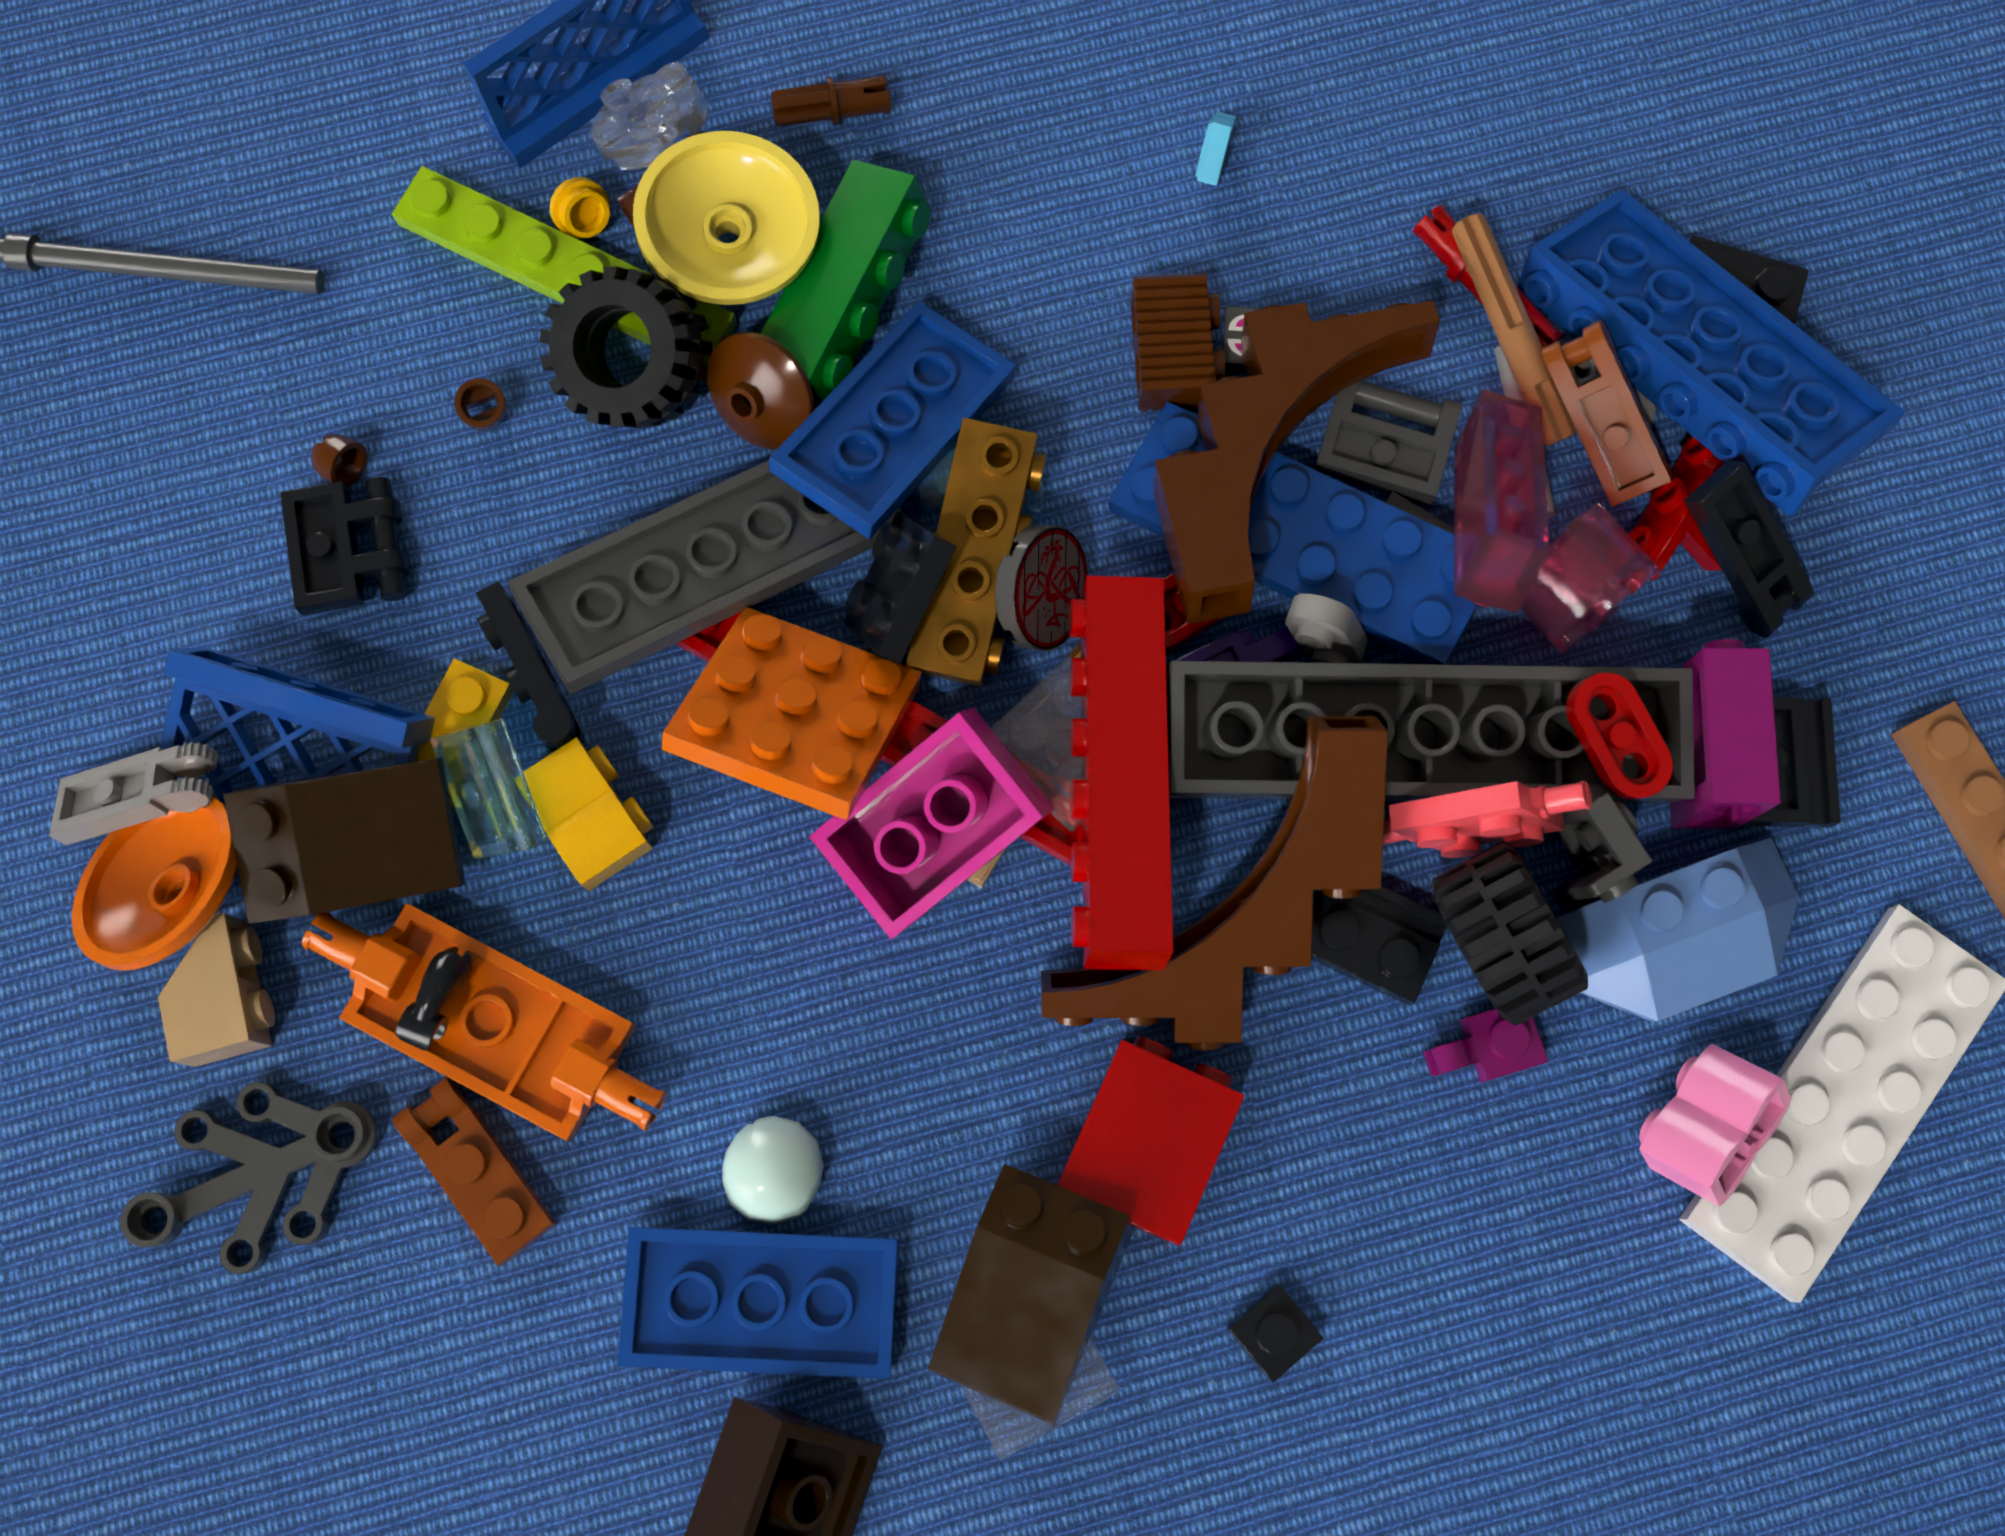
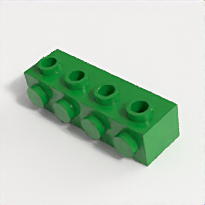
(851, 272)

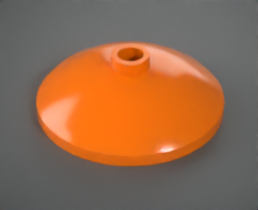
(154, 887)

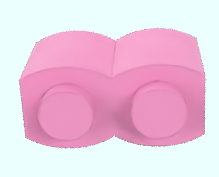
(1714, 1123)

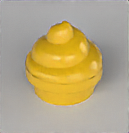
(580, 207)

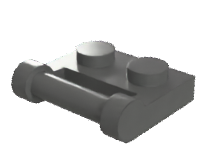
(1386, 453)

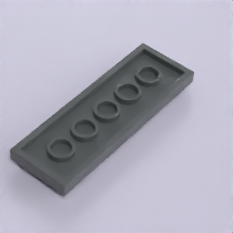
(679, 573)

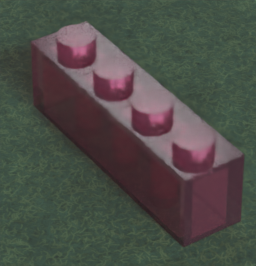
(1500, 503)

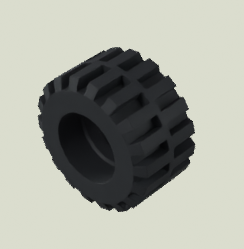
(579, 348)
(1508, 934)

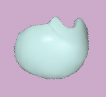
(772, 1171)

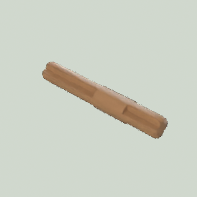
(1511, 324)

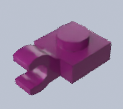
(1491, 1046)

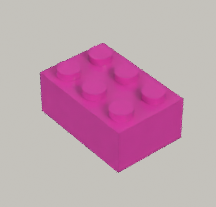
(932, 822)

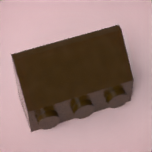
(782, 1476)

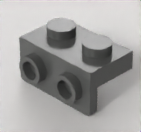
(1604, 850)

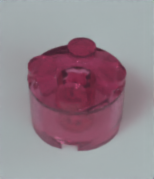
(1586, 578)

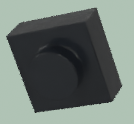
(1275, 1333)

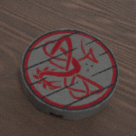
(1038, 585)

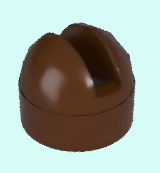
(477, 393)
(339, 449)

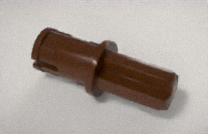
(830, 101)

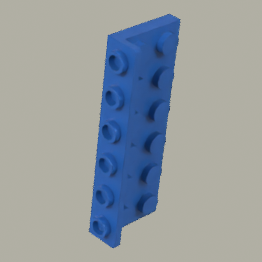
(1708, 349)

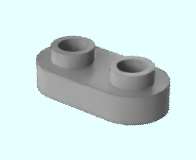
(1326, 629)

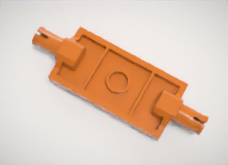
(508, 1026)

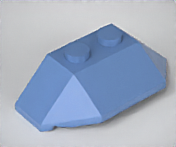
(1687, 933)

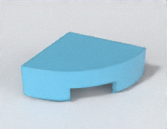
(1215, 148)

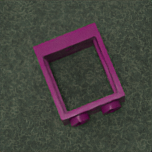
(1732, 738)

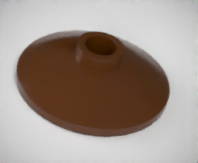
(758, 388)

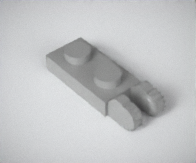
(132, 791)

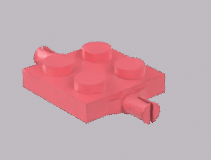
(1484, 815)

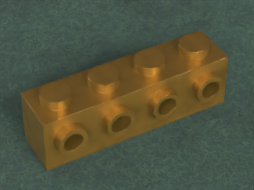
(981, 517)

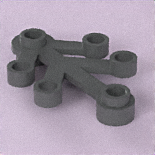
(264, 1172)

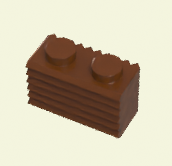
(1174, 339)

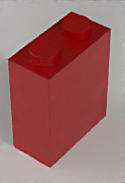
(1152, 1138)

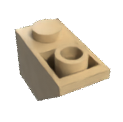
(215, 997)

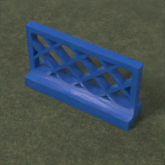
(566, 90)
(285, 700)

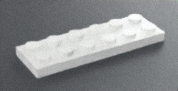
(1856, 1098)

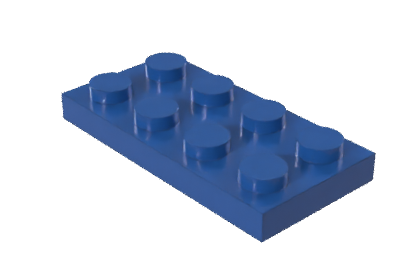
(892, 419)
(759, 1303)

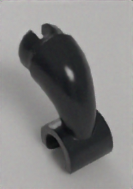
(422, 1019)

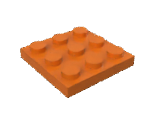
(792, 712)

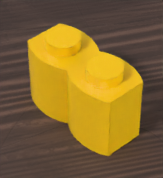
(585, 815)

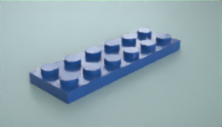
(1326, 542)

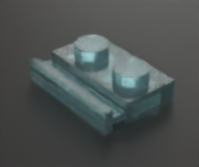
(489, 789)

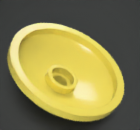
(719, 187)

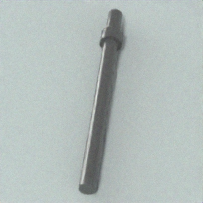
(29, 254)

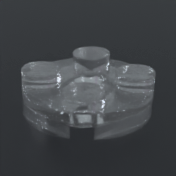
(647, 116)

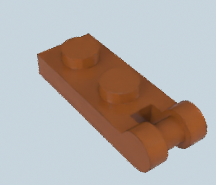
(1607, 416)
(476, 1173)

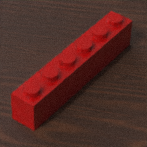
(1124, 775)

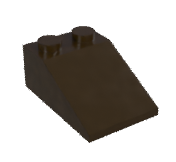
(344, 839)
(1030, 1293)

